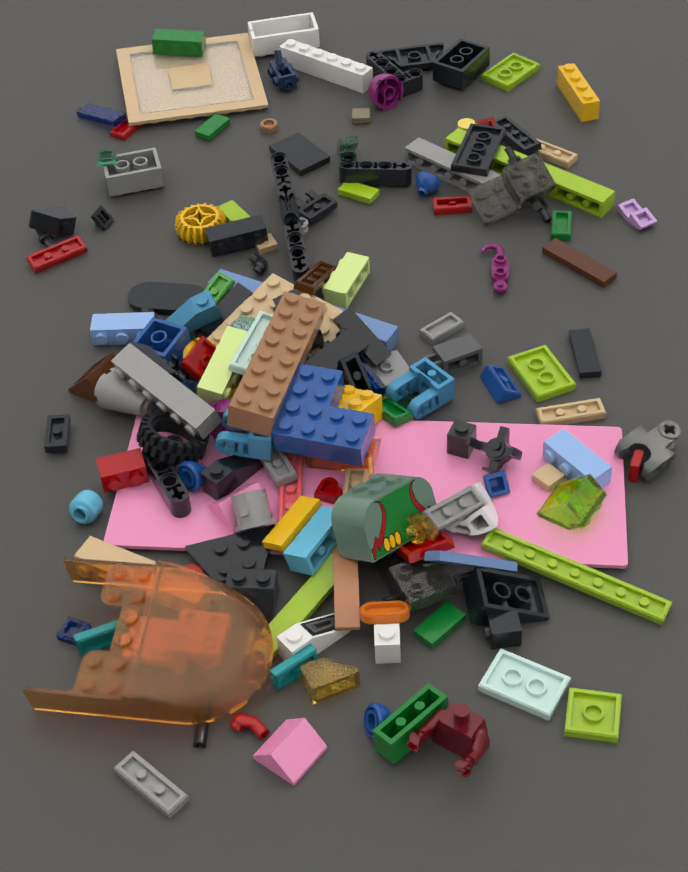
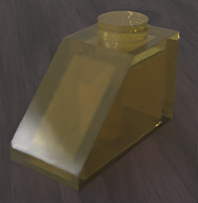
(328, 678)

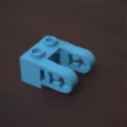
(430, 381)
(249, 446)

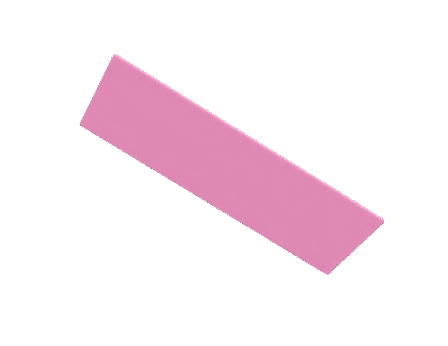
(418, 450)

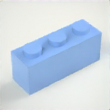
(118, 327)
(575, 458)

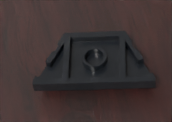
(414, 57)
(232, 551)

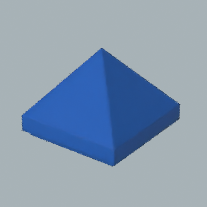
(496, 483)

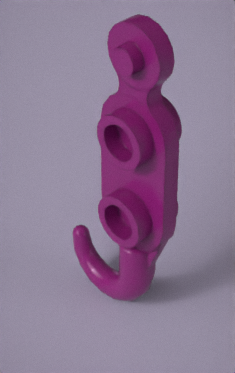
(499, 267)

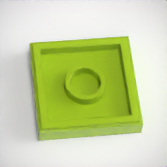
(593, 715)

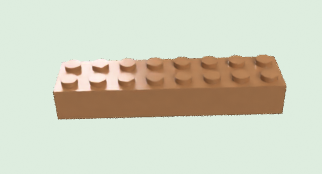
(275, 364)

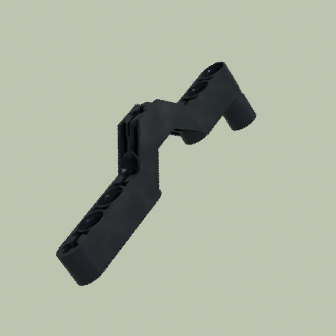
(289, 215)

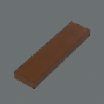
(579, 262)
(314, 278)

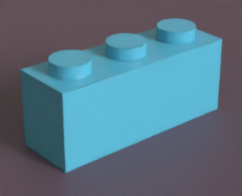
(312, 544)

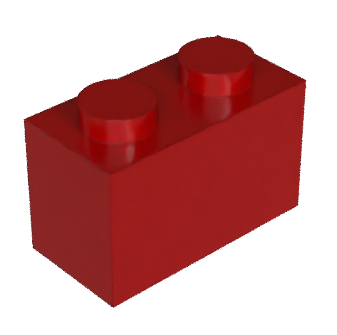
(122, 470)

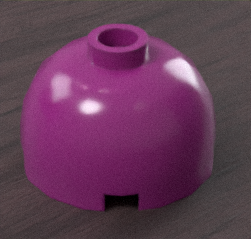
(385, 91)

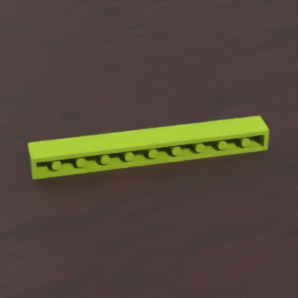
(568, 189)

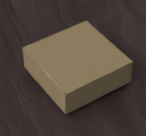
(360, 115)

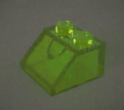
(573, 502)

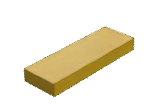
(291, 523)

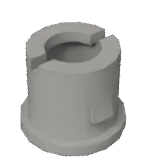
(252, 510)

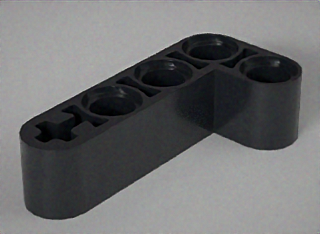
(411, 79)
(373, 172)
(168, 482)

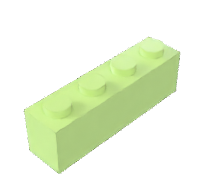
(217, 379)

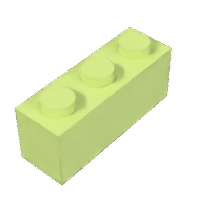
(346, 280)

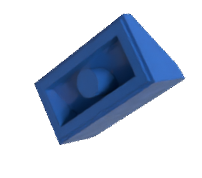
(499, 384)

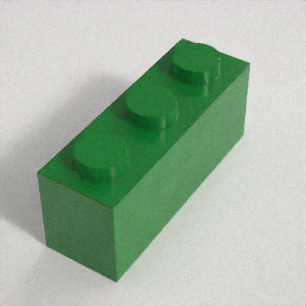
(179, 42)
(394, 732)

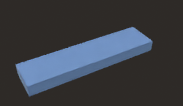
(470, 560)

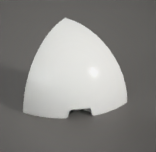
(479, 521)

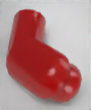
(252, 722)

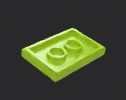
(510, 72)
(541, 373)

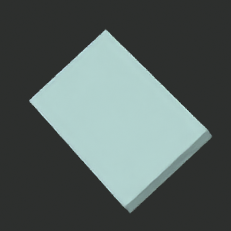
(524, 684)

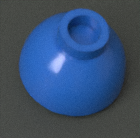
(426, 183)
(190, 475)
(375, 715)

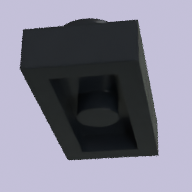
(57, 433)

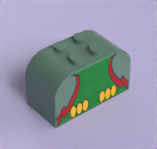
(375, 513)

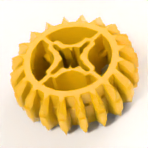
(192, 222)

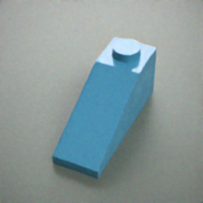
(196, 312)

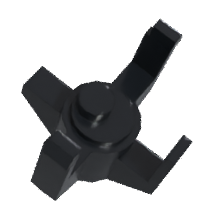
(496, 449)

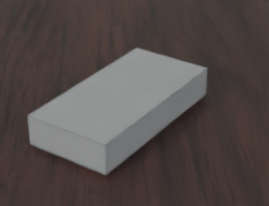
(441, 328)

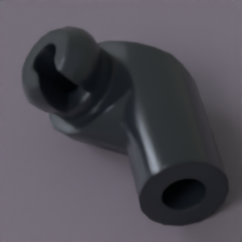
(260, 262)

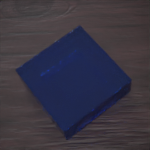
(70, 628)

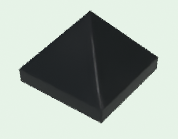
(102, 217)

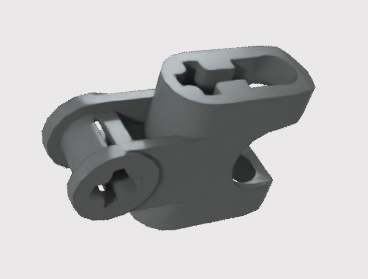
(656, 446)

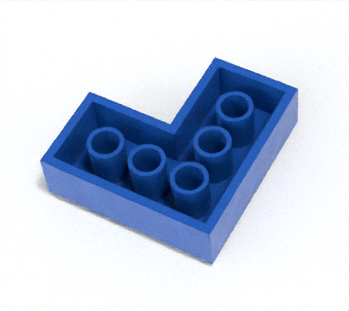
(314, 423)

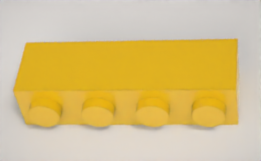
(578, 92)

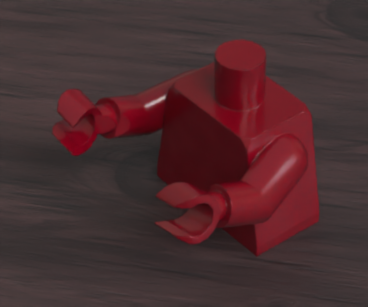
(457, 731)

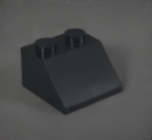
(258, 586)

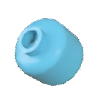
(86, 507)

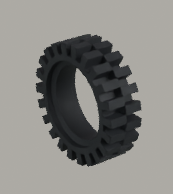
(167, 448)

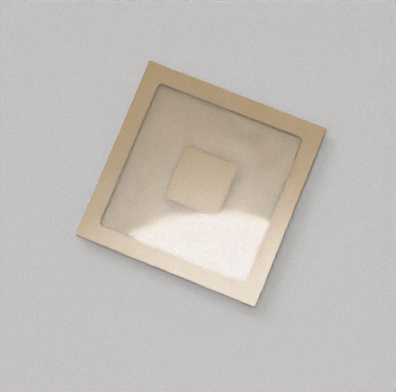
(191, 86)

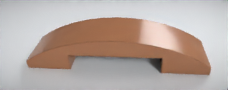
(346, 593)

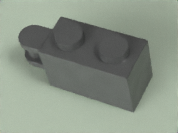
(457, 354)

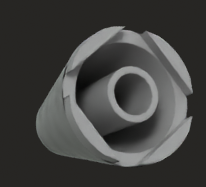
(119, 396)

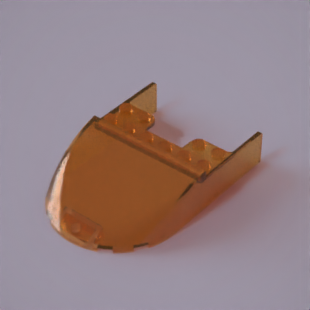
(178, 650)

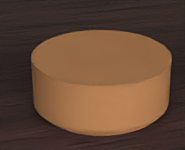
(268, 126)

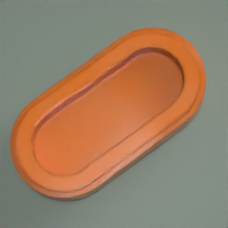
(384, 612)

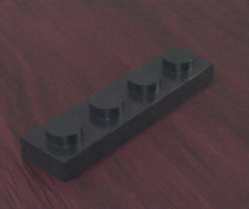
(518, 136)

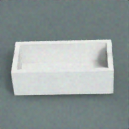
(271, 33)

